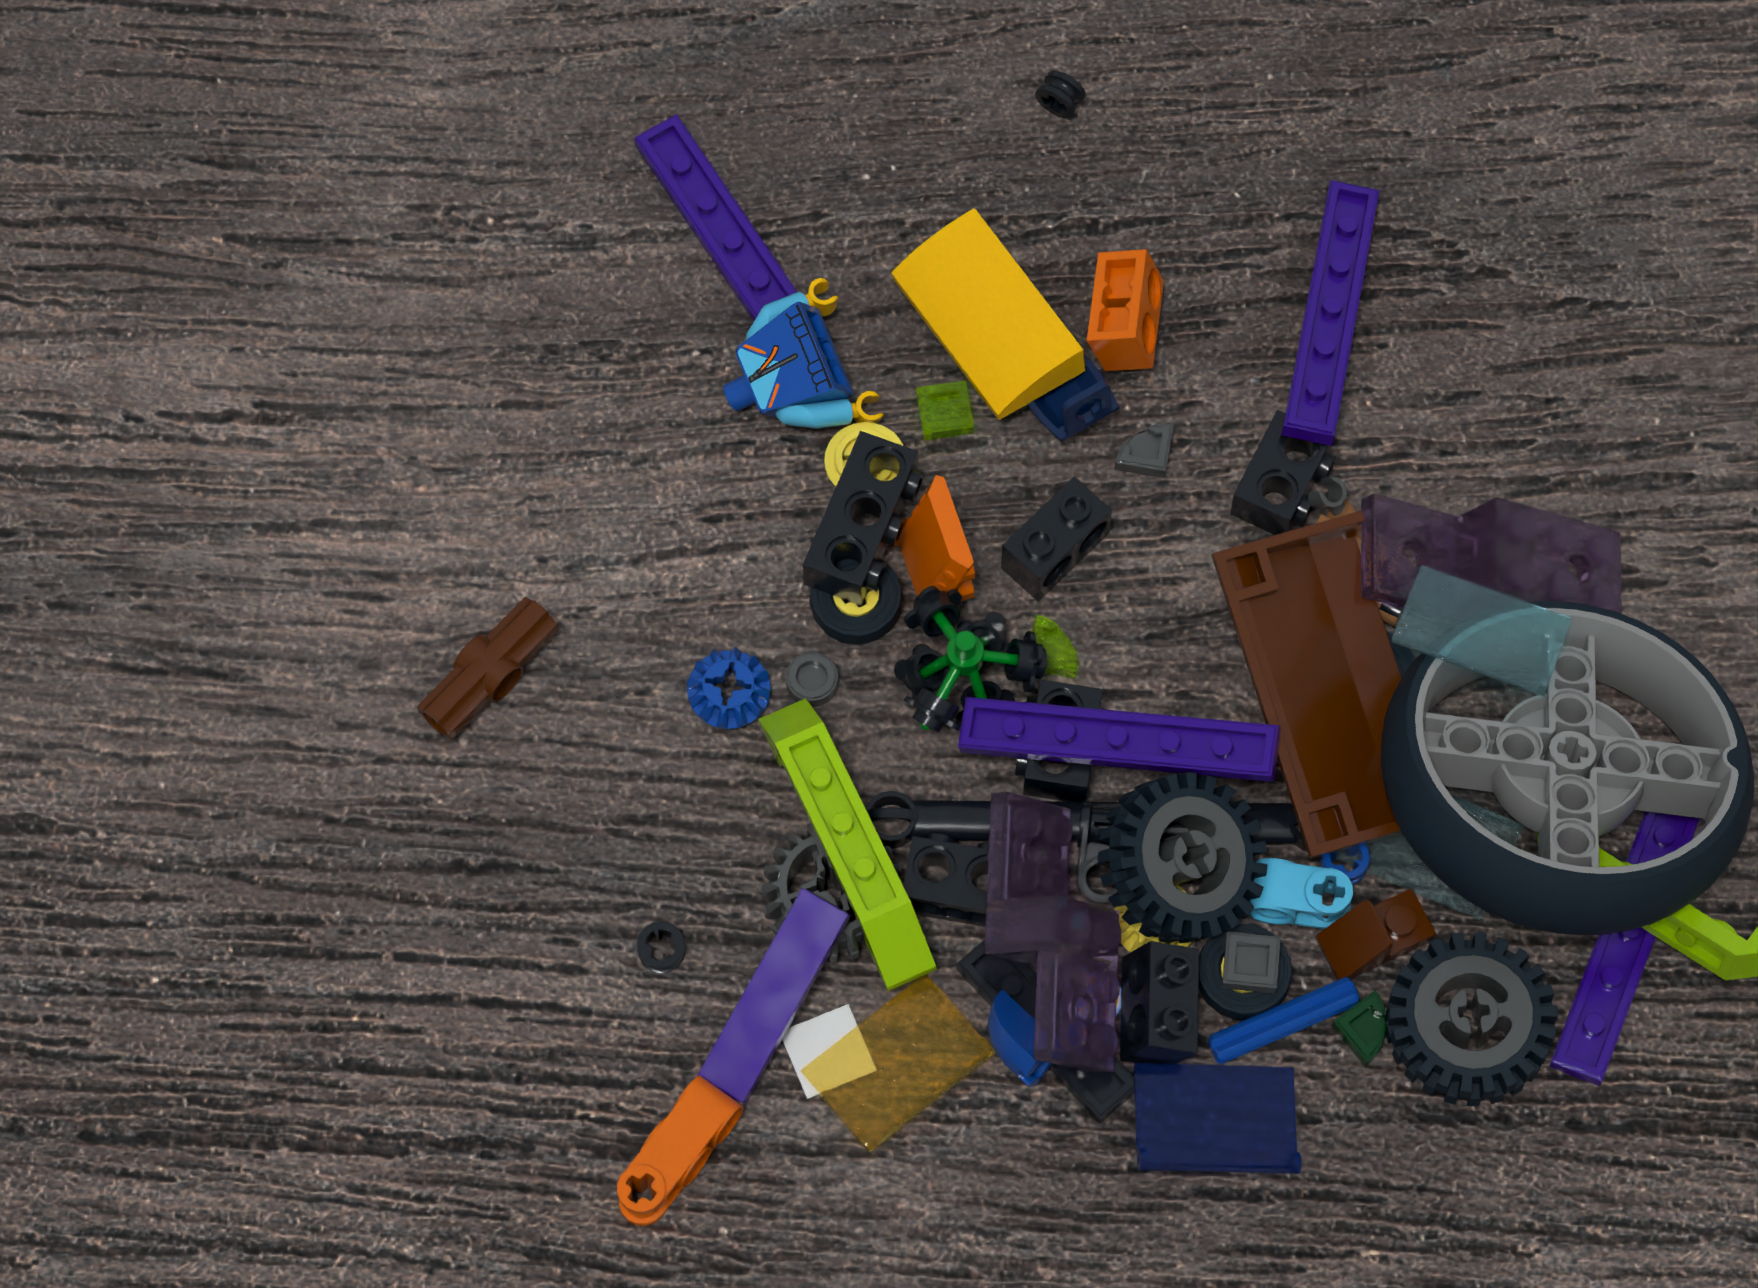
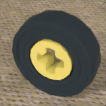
(854, 623)
(1239, 1003)

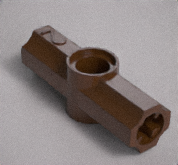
(488, 668)

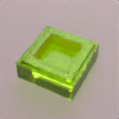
(944, 410)

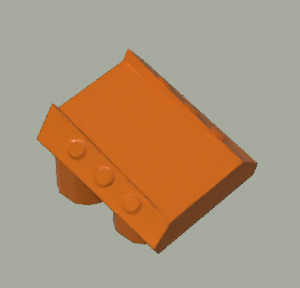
(936, 544)

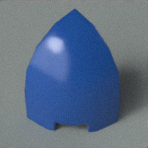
(1013, 1037)

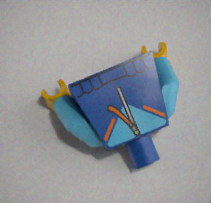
(795, 367)

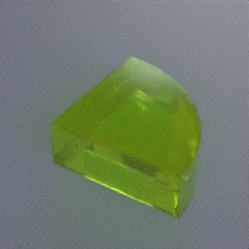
(1060, 651)

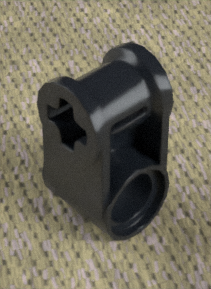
(1089, 846)

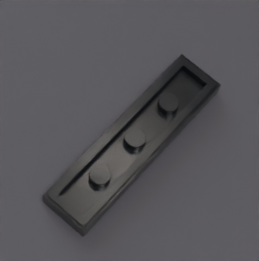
(1096, 1091)

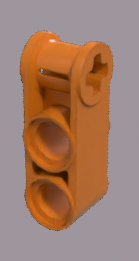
(676, 1150)

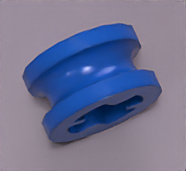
(1359, 868)

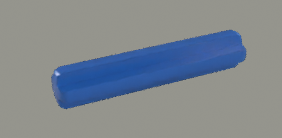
(1283, 1020)

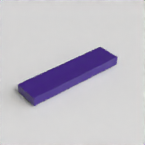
(774, 995)

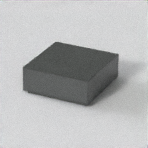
(1251, 962)

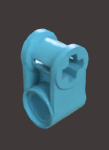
(1295, 894)

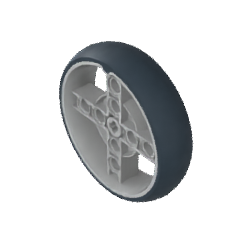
(1573, 776)

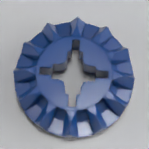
(744, 704)

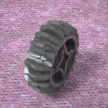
(784, 872)

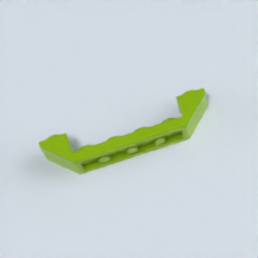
(850, 843)
(1701, 938)

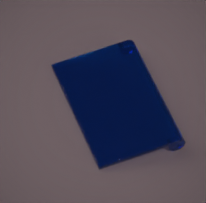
(1215, 1118)

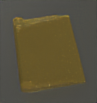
(897, 1062)

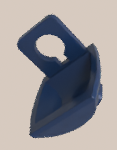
(1075, 403)

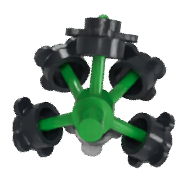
(967, 652)

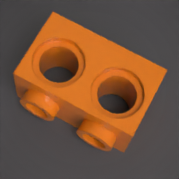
(1125, 310)

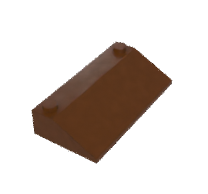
(1318, 674)

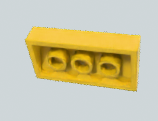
(988, 315)

